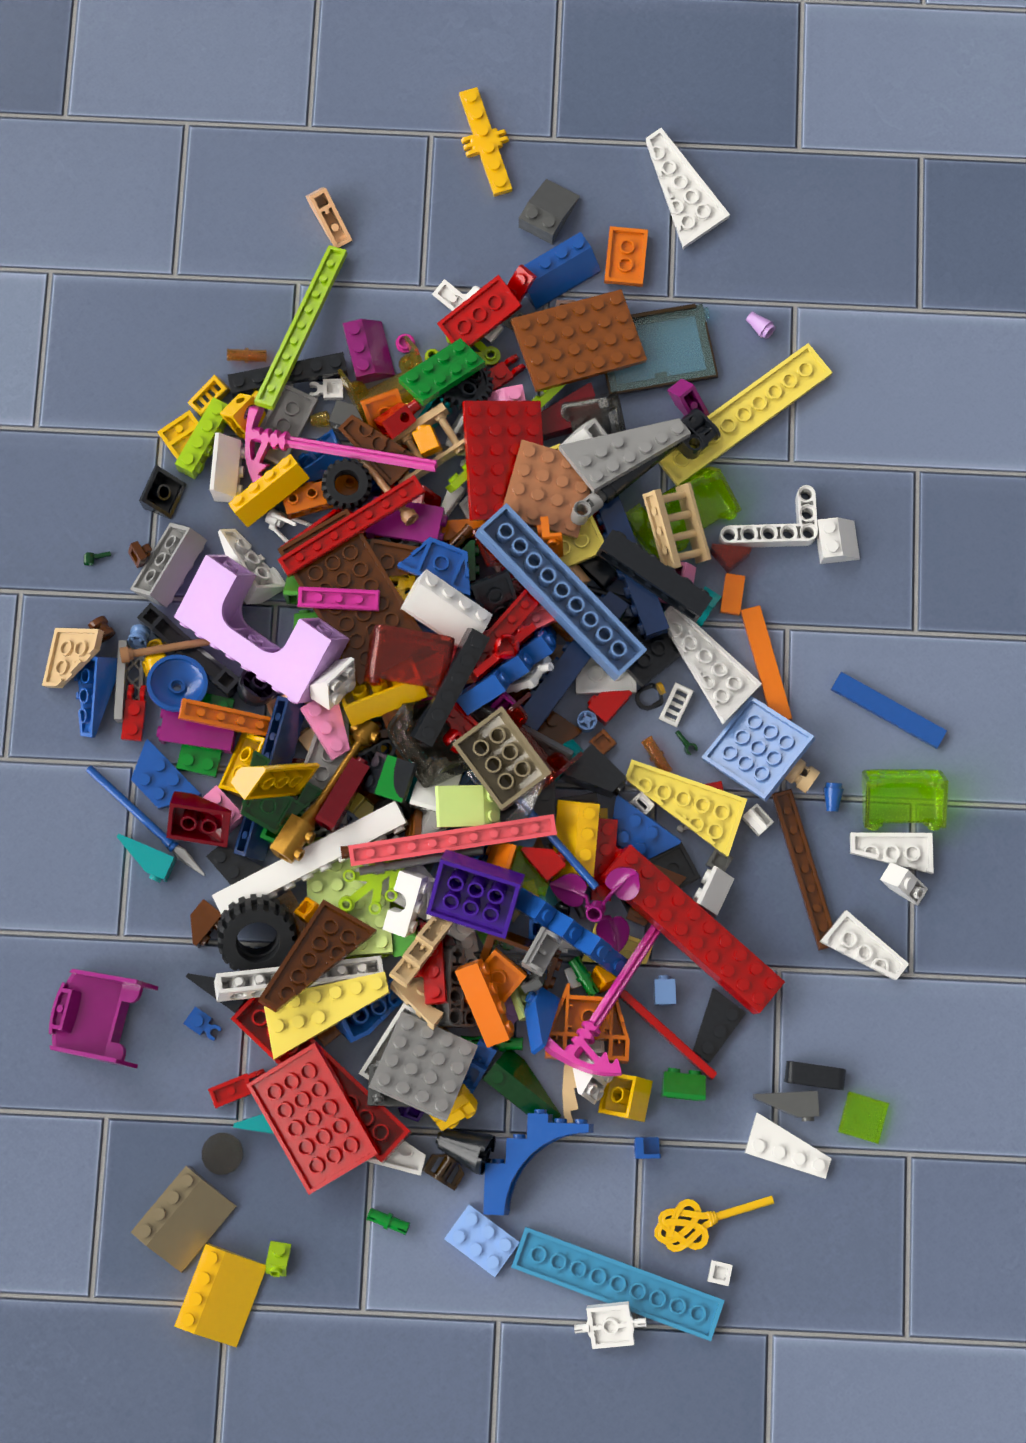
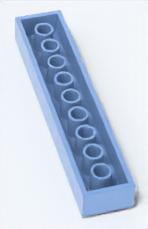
(560, 592)

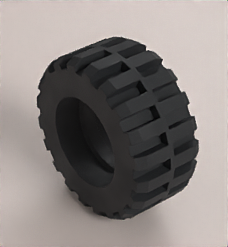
(251, 911)

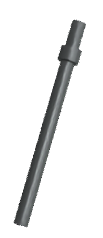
(381, 867)

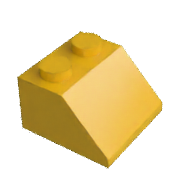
(626, 1097)

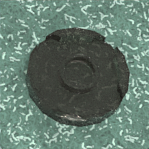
(222, 1153)

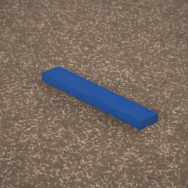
(888, 710)

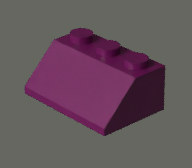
(368, 350)

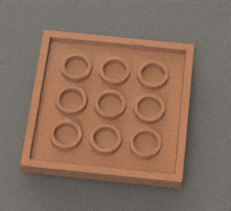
(545, 486)

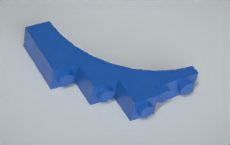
(508, 671)
(571, 932)
(502, 1177)

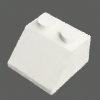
(837, 540)

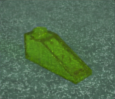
(642, 529)

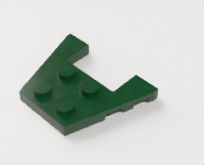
(275, 811)

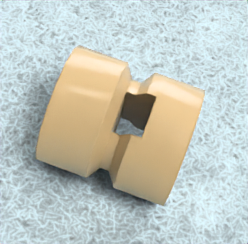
(802, 782)

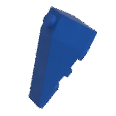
(316, 463)
(95, 687)
(369, 1017)

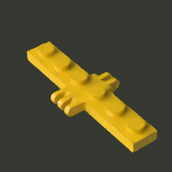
(485, 142)

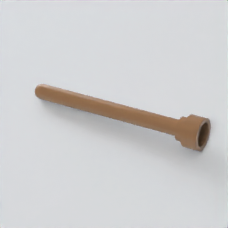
(407, 515)
(128, 654)

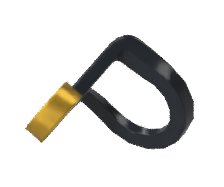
(661, 690)

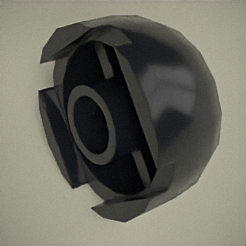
(253, 690)

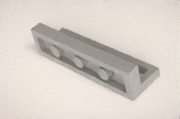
(122, 682)

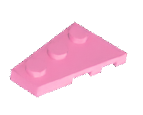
(328, 728)

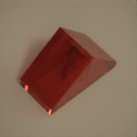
(729, 555)

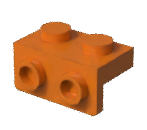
(553, 540)

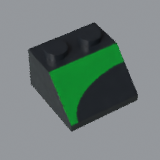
(390, 777)

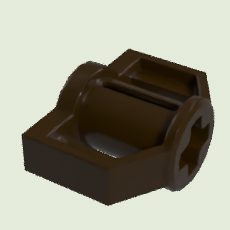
(444, 1170)

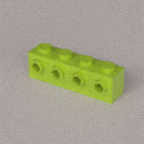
(201, 442)

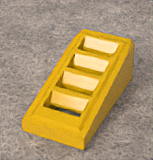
(215, 380)

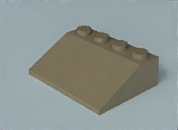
(502, 758)
(183, 1218)

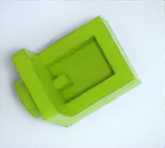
(277, 1259)

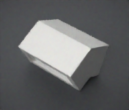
(757, 819)

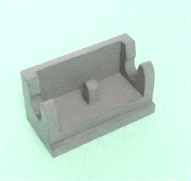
(541, 951)

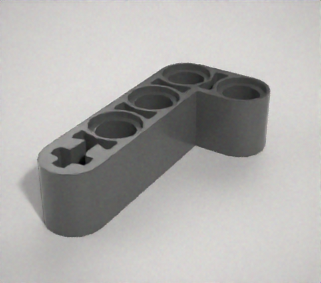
(454, 1012)

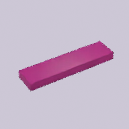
(338, 598)

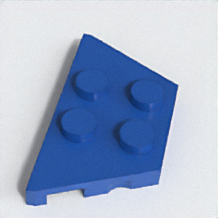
(442, 560)
(159, 777)
(641, 830)

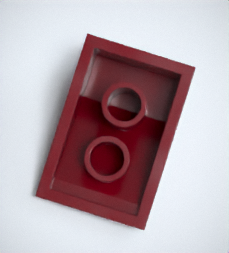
(198, 820)

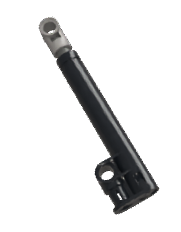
(701, 435)

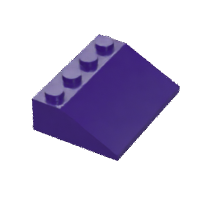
(475, 894)

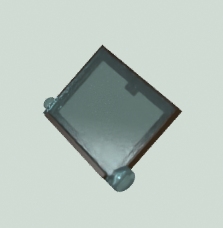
(675, 349)

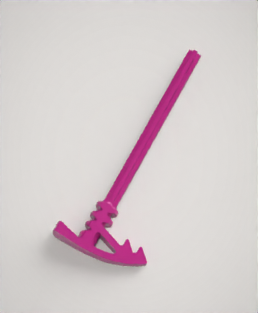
(285, 440)
(591, 1027)

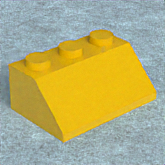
(240, 758)

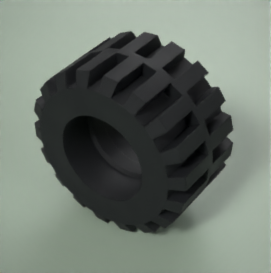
(346, 468)

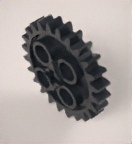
(474, 388)

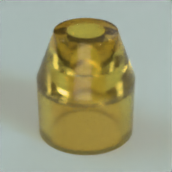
(320, 419)

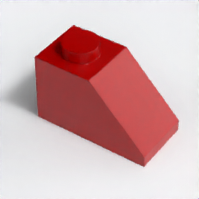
(608, 704)
(545, 861)

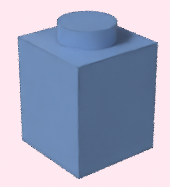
(664, 991)

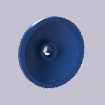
(176, 672)

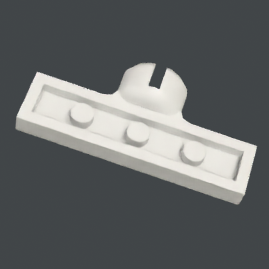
(453, 298)

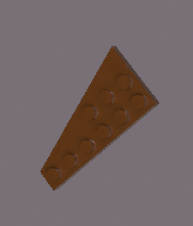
(320, 947)

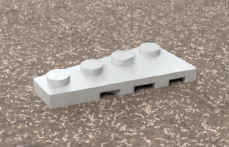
(861, 944)
(781, 1147)

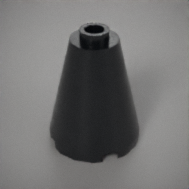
(467, 1148)

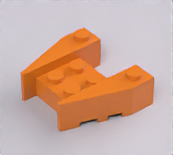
(578, 1008)

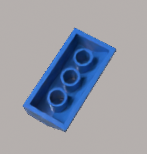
(561, 270)

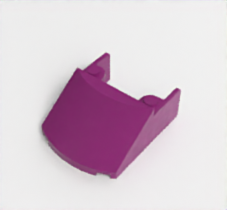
(92, 1014)

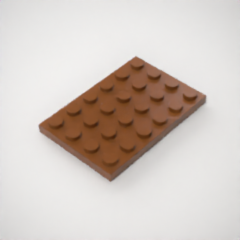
(578, 340)

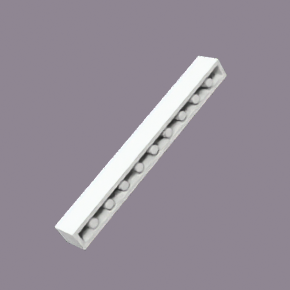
(316, 857)

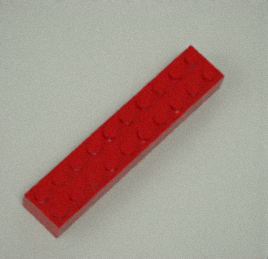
(699, 934)
(381, 1124)

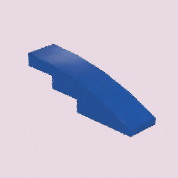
(479, 1064)

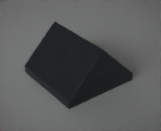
(162, 492)

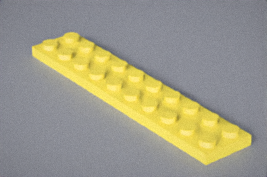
(752, 409)

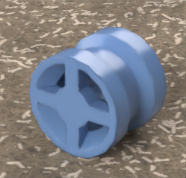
(138, 636)
(586, 718)

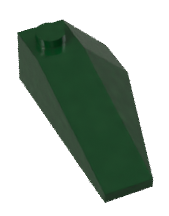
(519, 1085)

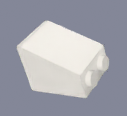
(425, 798)

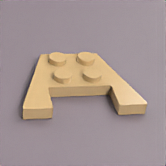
(415, 997)

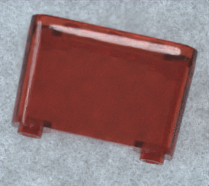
(407, 657)

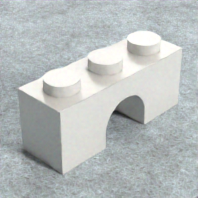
(413, 887)

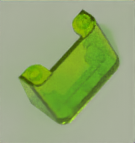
(712, 498)
(904, 797)

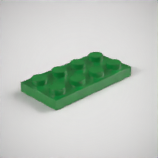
(441, 372)
(201, 759)

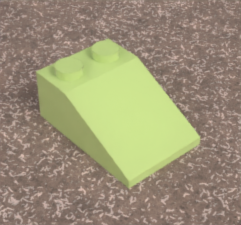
(465, 806)

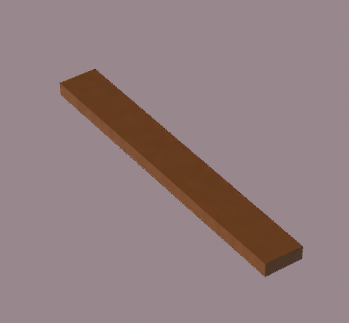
(803, 865)

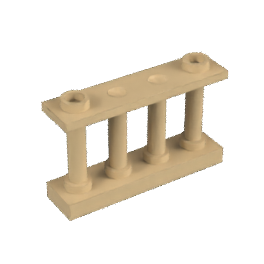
(435, 415)
(662, 530)

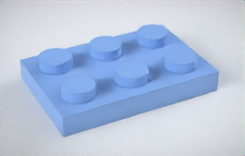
(481, 1240)

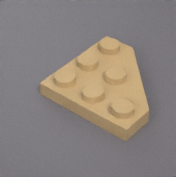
(70, 653)

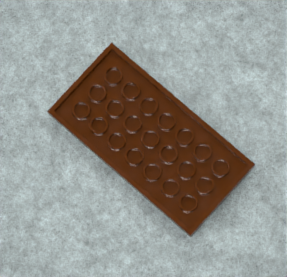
(352, 567)

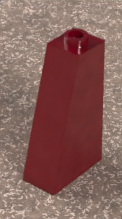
(552, 422)
(343, 794)

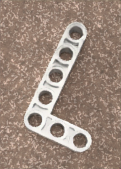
(778, 529)

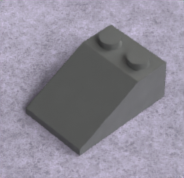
(547, 211)

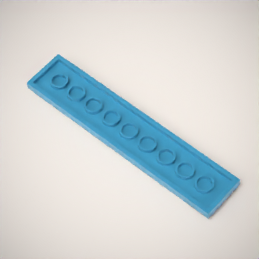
(618, 1282)

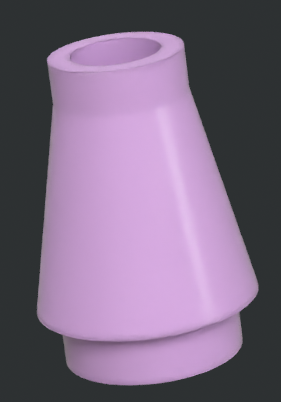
(761, 325)

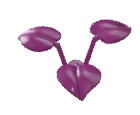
(622, 881)

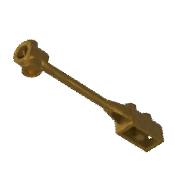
(300, 830)

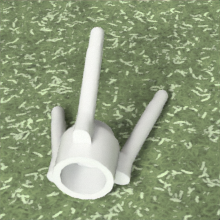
(278, 519)

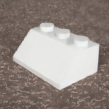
(226, 468)

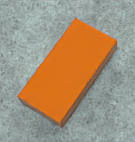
(732, 594)

